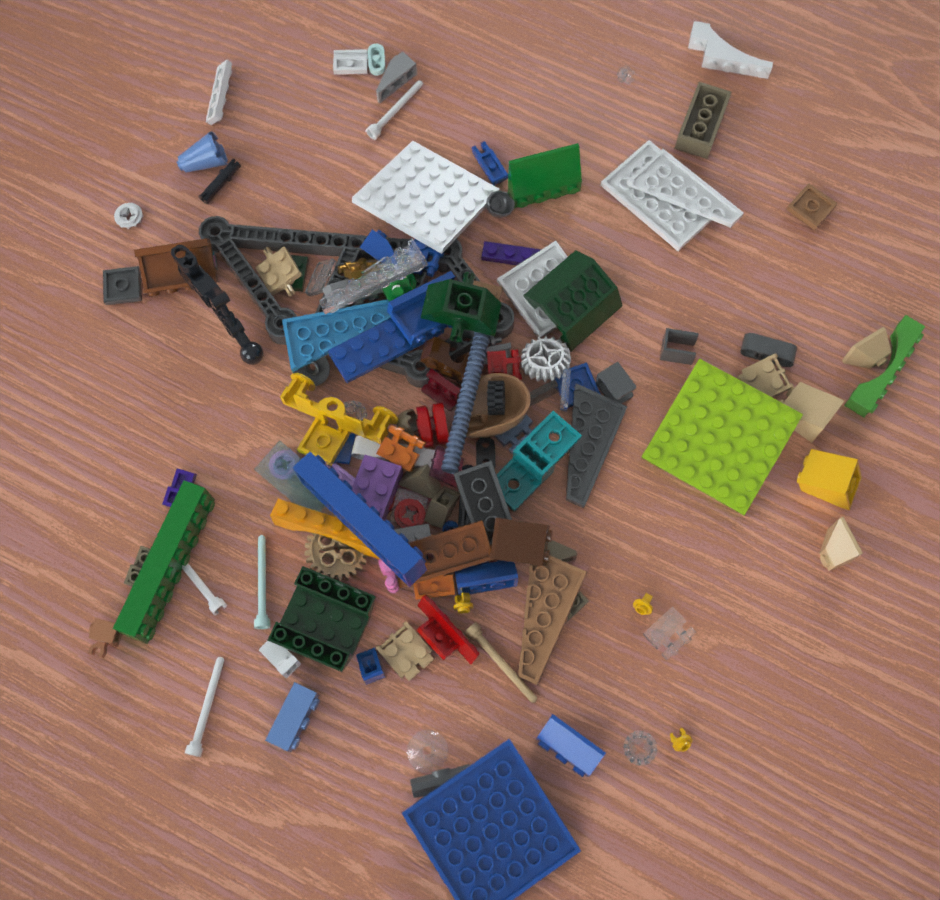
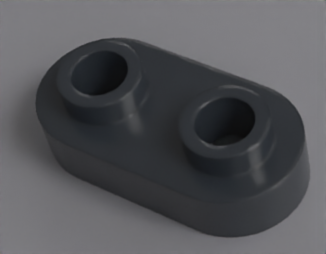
(485, 454)

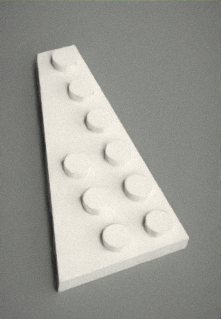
(677, 184)

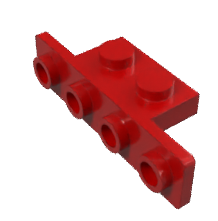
(442, 633)

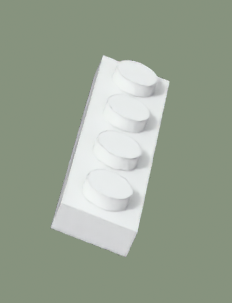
(219, 92)

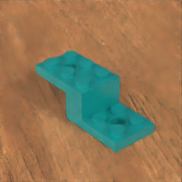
(536, 459)

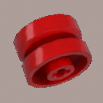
(431, 425)

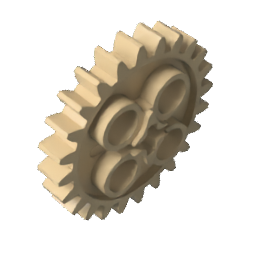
(339, 567)

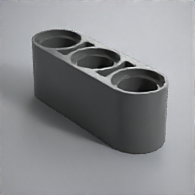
(761, 347)

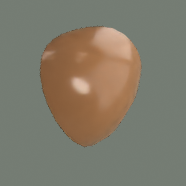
(516, 407)

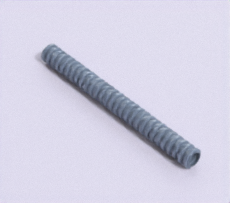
(465, 403)

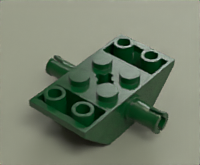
(462, 306)

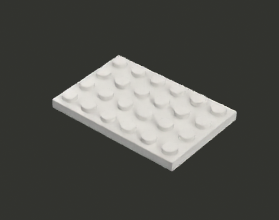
(668, 220)

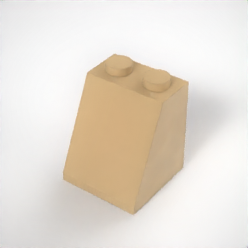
(815, 406)

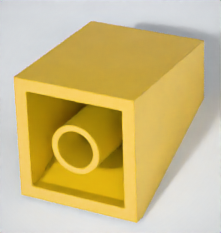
(830, 477)

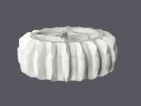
(545, 358)

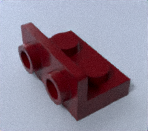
(441, 390)

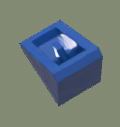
(370, 666)

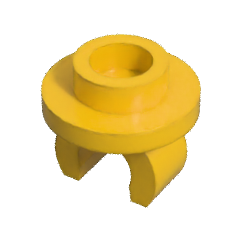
(462, 603)
(643, 605)
(682, 743)

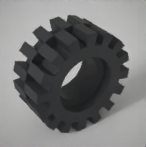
(496, 397)

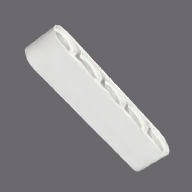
(367, 447)

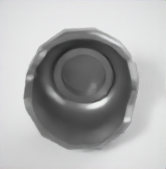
(500, 204)

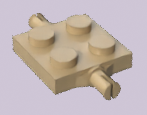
(278, 271)

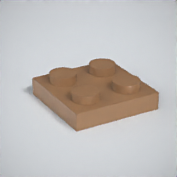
(811, 206)

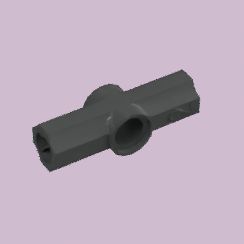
(425, 784)

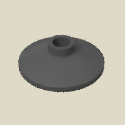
(318, 375)

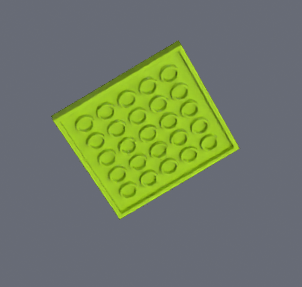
(722, 436)

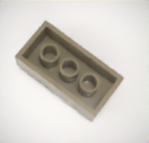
(703, 120)

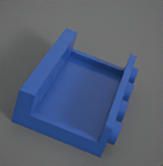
(407, 312)

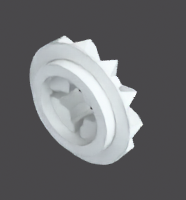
(123, 212)

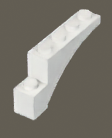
(724, 57)

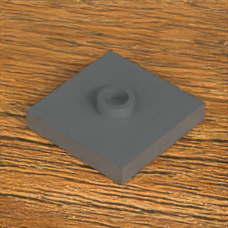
(122, 285)

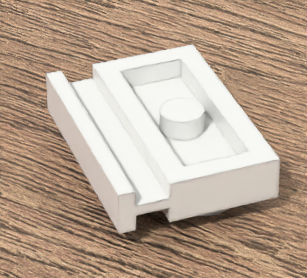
(350, 62)

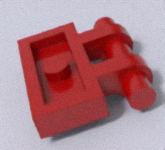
(498, 362)

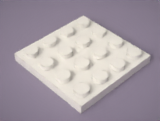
(524, 277)

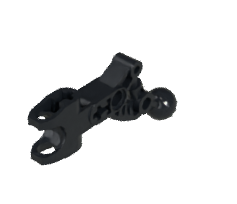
(216, 299)

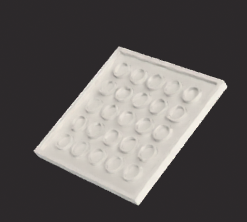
(425, 196)

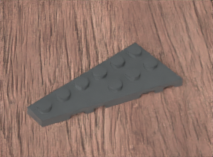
(597, 421)

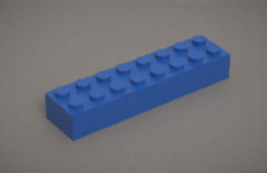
(361, 519)

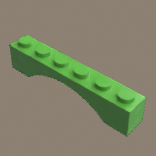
(902, 339)

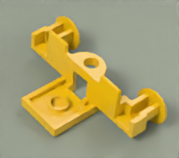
(326, 440)

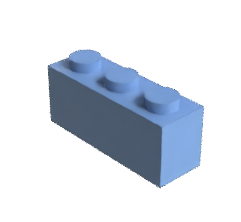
(293, 718)

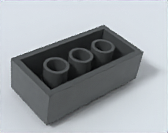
(482, 496)

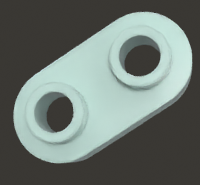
(376, 62)

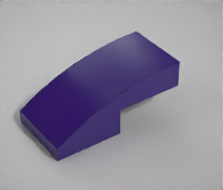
(172, 490)

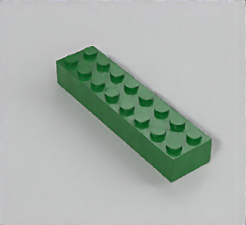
(164, 563)

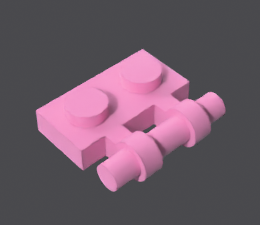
(391, 581)

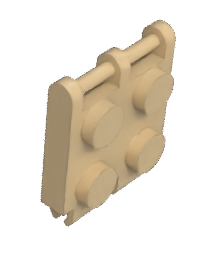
(765, 376)
(406, 652)

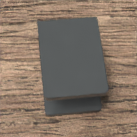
(679, 337)
(615, 383)

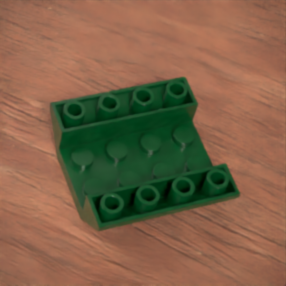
(576, 297)
(324, 619)

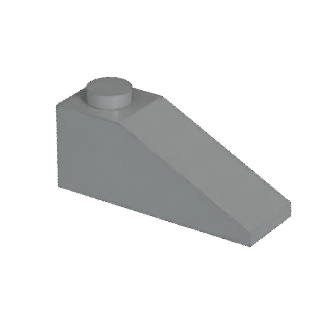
(398, 73)

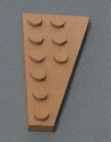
(548, 603)

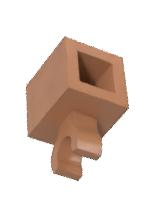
(104, 635)

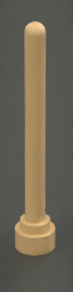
(475, 633)

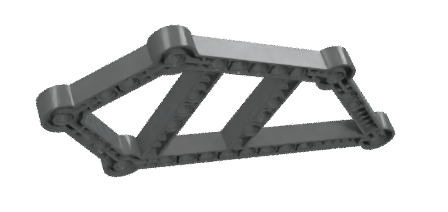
(232, 237)

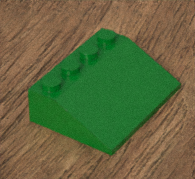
(545, 175)

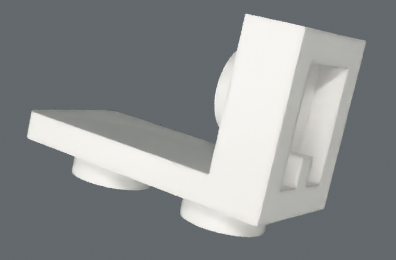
(280, 658)

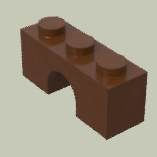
(437, 357)

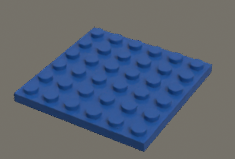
(491, 829)

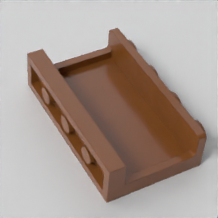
(161, 271)

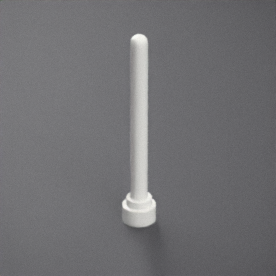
(374, 130)
(214, 602)
(195, 746)

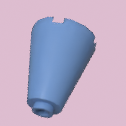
(203, 155)

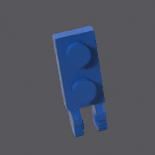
(490, 164)

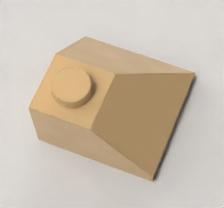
(869, 351)
(839, 546)

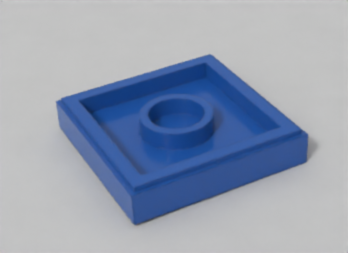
(581, 375)

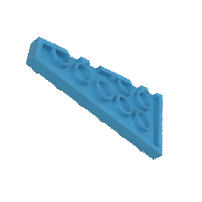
(314, 334)

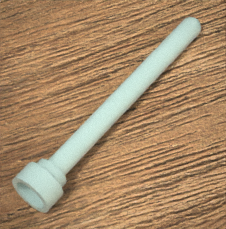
(262, 620)

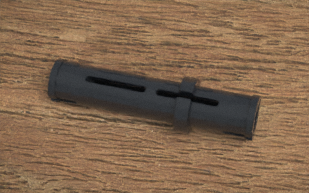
(224, 176)

